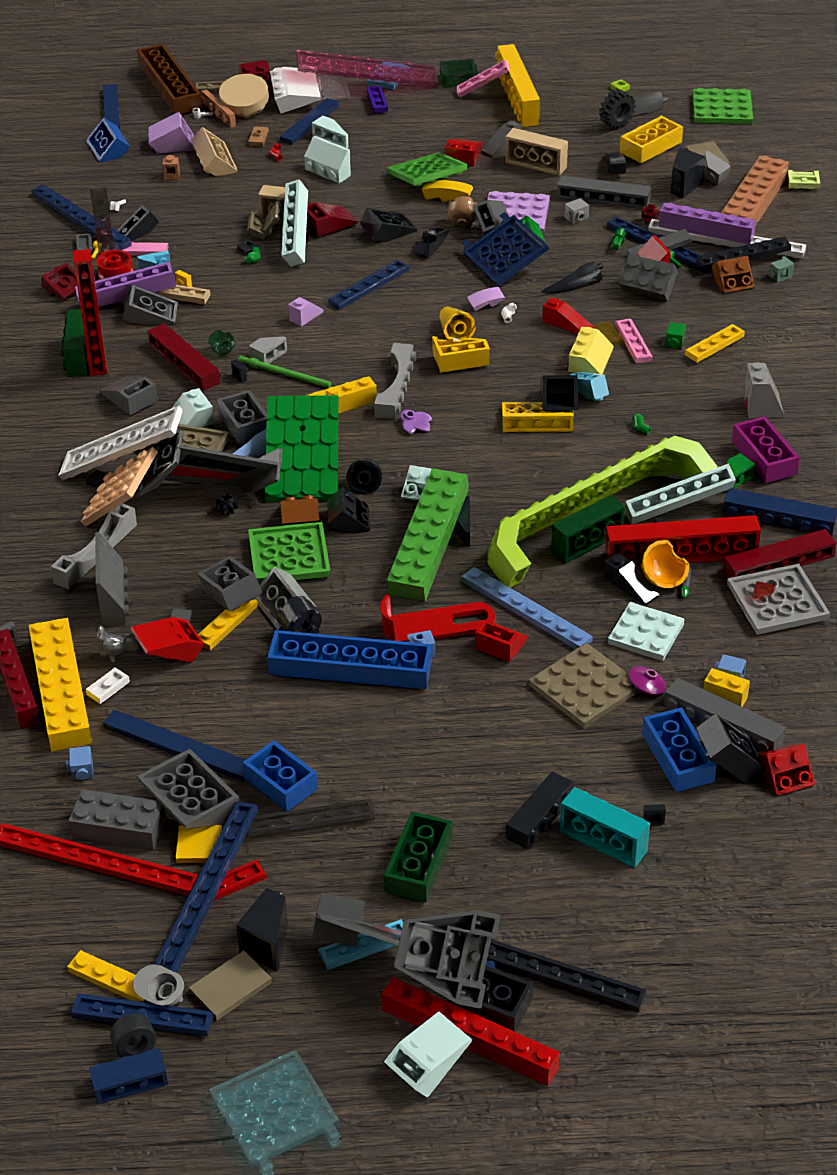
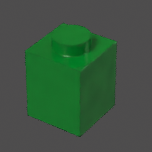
(675, 335)

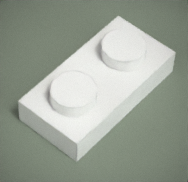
(107, 685)

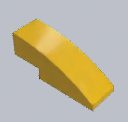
(446, 190)

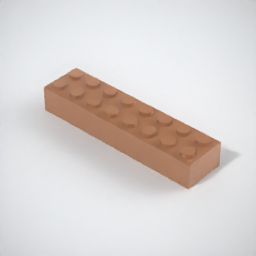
(758, 189)

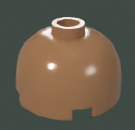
(461, 211)

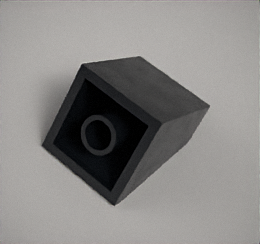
(687, 172)

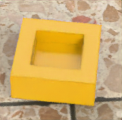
(183, 278)

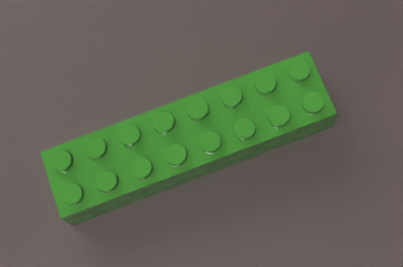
(428, 535)

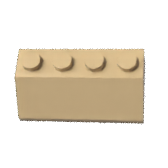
(213, 154)

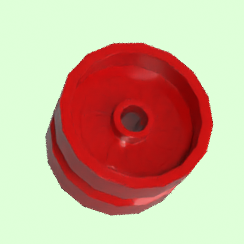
(113, 263)

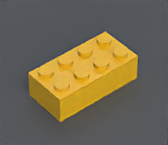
(651, 139)

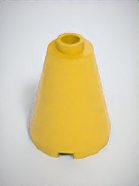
(457, 323)

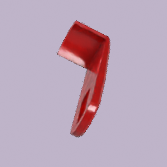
(436, 620)

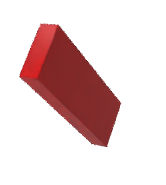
(241, 878)

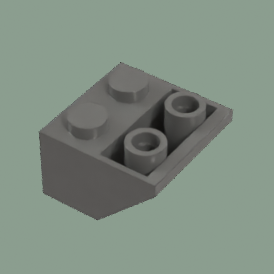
(488, 214)

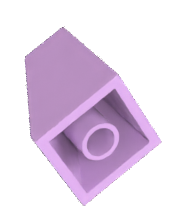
(170, 135)

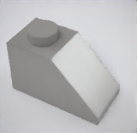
(715, 168)
(268, 348)

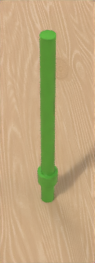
(256, 363)

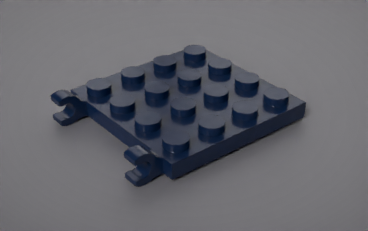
(505, 249)

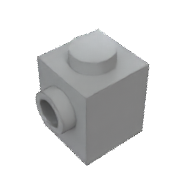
(576, 211)

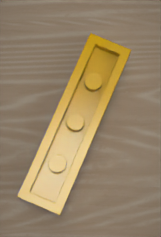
(714, 343)
(225, 623)
(104, 975)

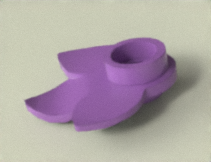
(415, 421)

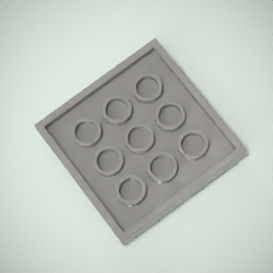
(789, 606)

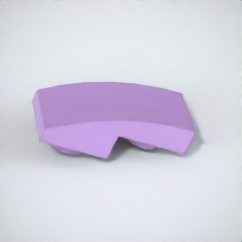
(484, 297)

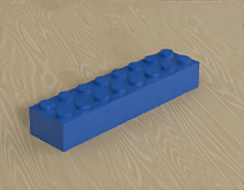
(350, 659)

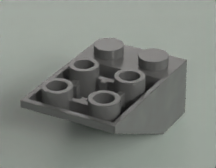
(131, 393)

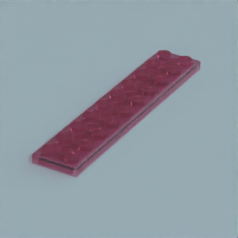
(366, 68)

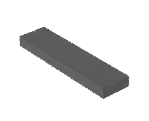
(670, 241)

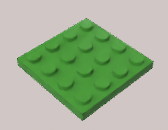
(722, 106)
(427, 169)
(292, 548)

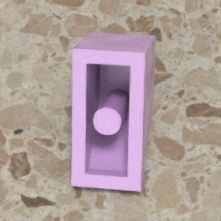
(303, 311)

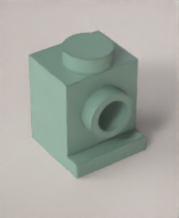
(781, 270)

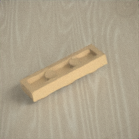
(187, 294)

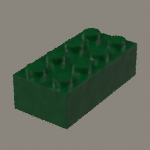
(74, 345)
(585, 529)
(418, 857)

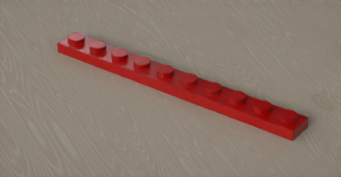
(97, 859)

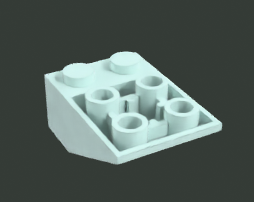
(428, 1053)

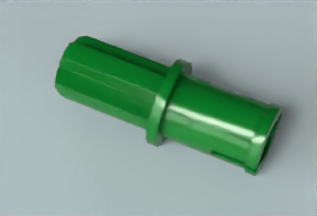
(618, 239)

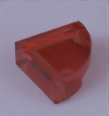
(763, 589)

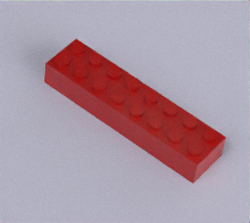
(692, 539)

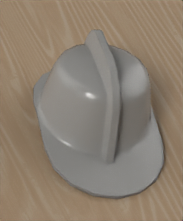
(159, 985)

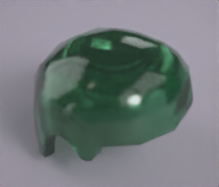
(221, 342)

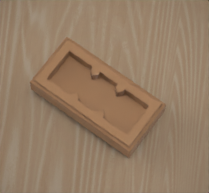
(258, 136)

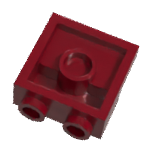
(60, 282)

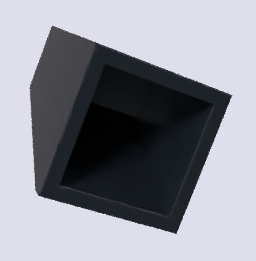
(559, 392)
(264, 929)

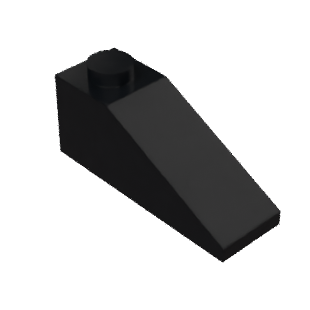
(139, 223)
(462, 524)
(629, 579)

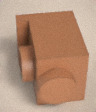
(171, 168)

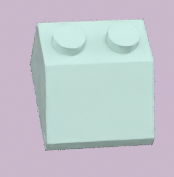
(196, 409)

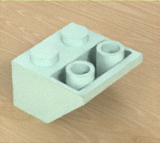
(415, 482)

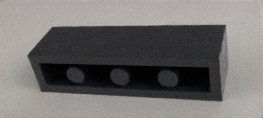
(538, 811)

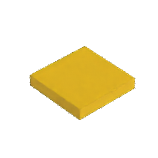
(196, 843)

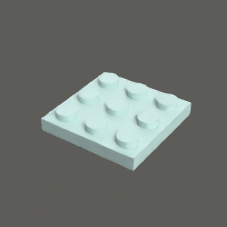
(646, 631)

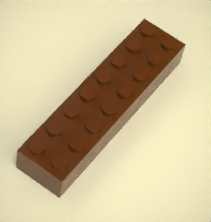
(169, 79)

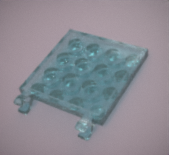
(275, 1110)

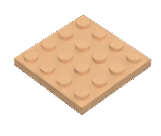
(118, 486)

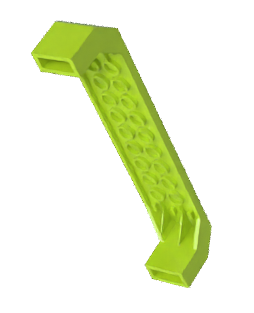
(666, 458)

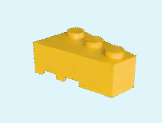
(460, 354)

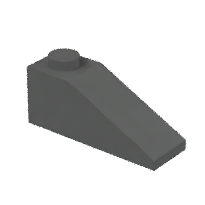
(498, 142)

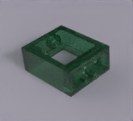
(457, 71)

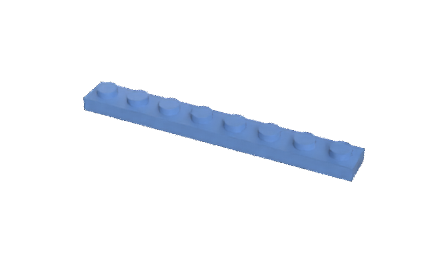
(526, 608)

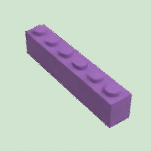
(707, 223)
(117, 287)

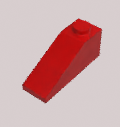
(563, 316)

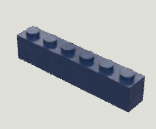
(780, 511)

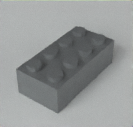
(117, 819)

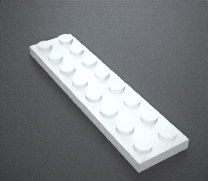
(121, 443)

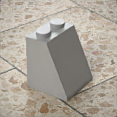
(761, 393)

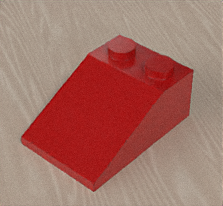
(464, 150)

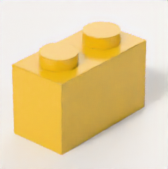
(727, 686)

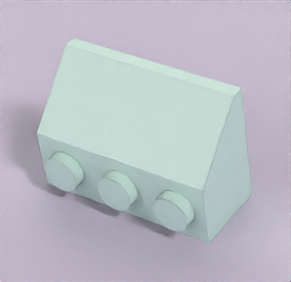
(328, 160)

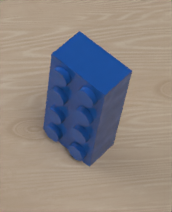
(678, 749)

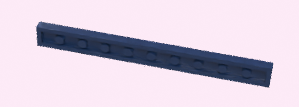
(76, 214)
(206, 887)

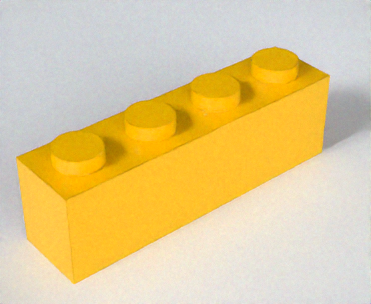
(352, 394)

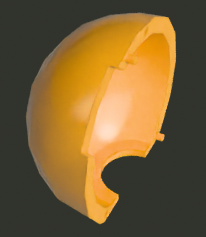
(663, 566)

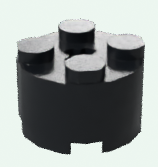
(299, 616)

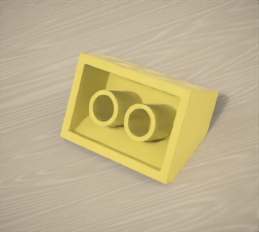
(590, 352)

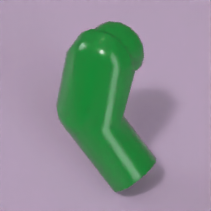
(253, 256)
(638, 424)

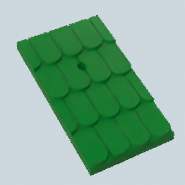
(309, 439)

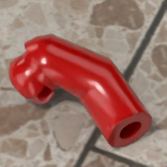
(275, 152)

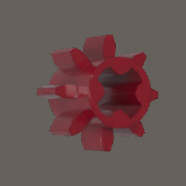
(649, 213)

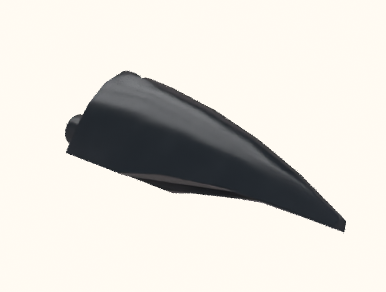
(583, 276)

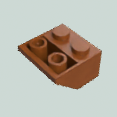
(733, 274)
(299, 511)

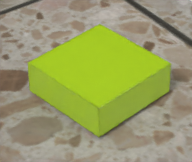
(620, 84)

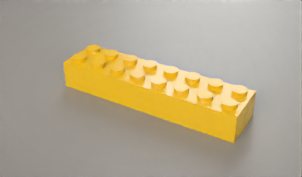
(519, 87)
(60, 685)

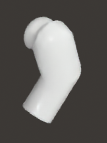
(508, 311)

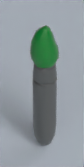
(685, 585)

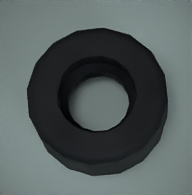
(129, 1026)

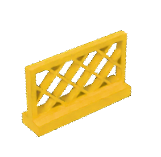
(534, 422)

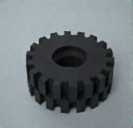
(617, 109)

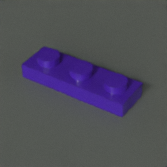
(377, 99)

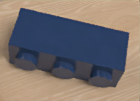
(128, 1076)

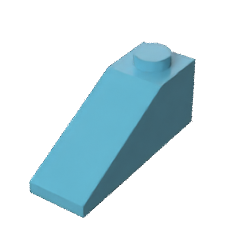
(592, 385)

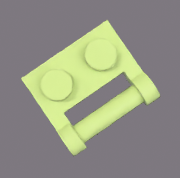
(803, 180)

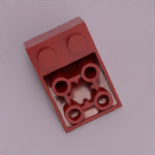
(169, 638)

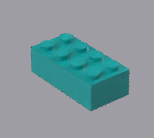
(604, 827)

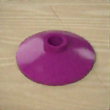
(647, 680)

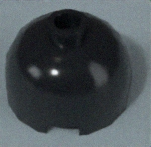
(364, 476)

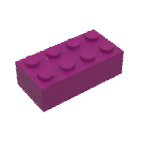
(766, 448)

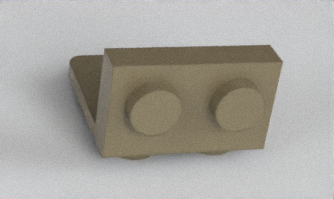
(259, 225)

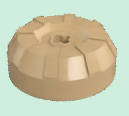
(244, 94)

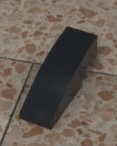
(616, 163)
(430, 241)

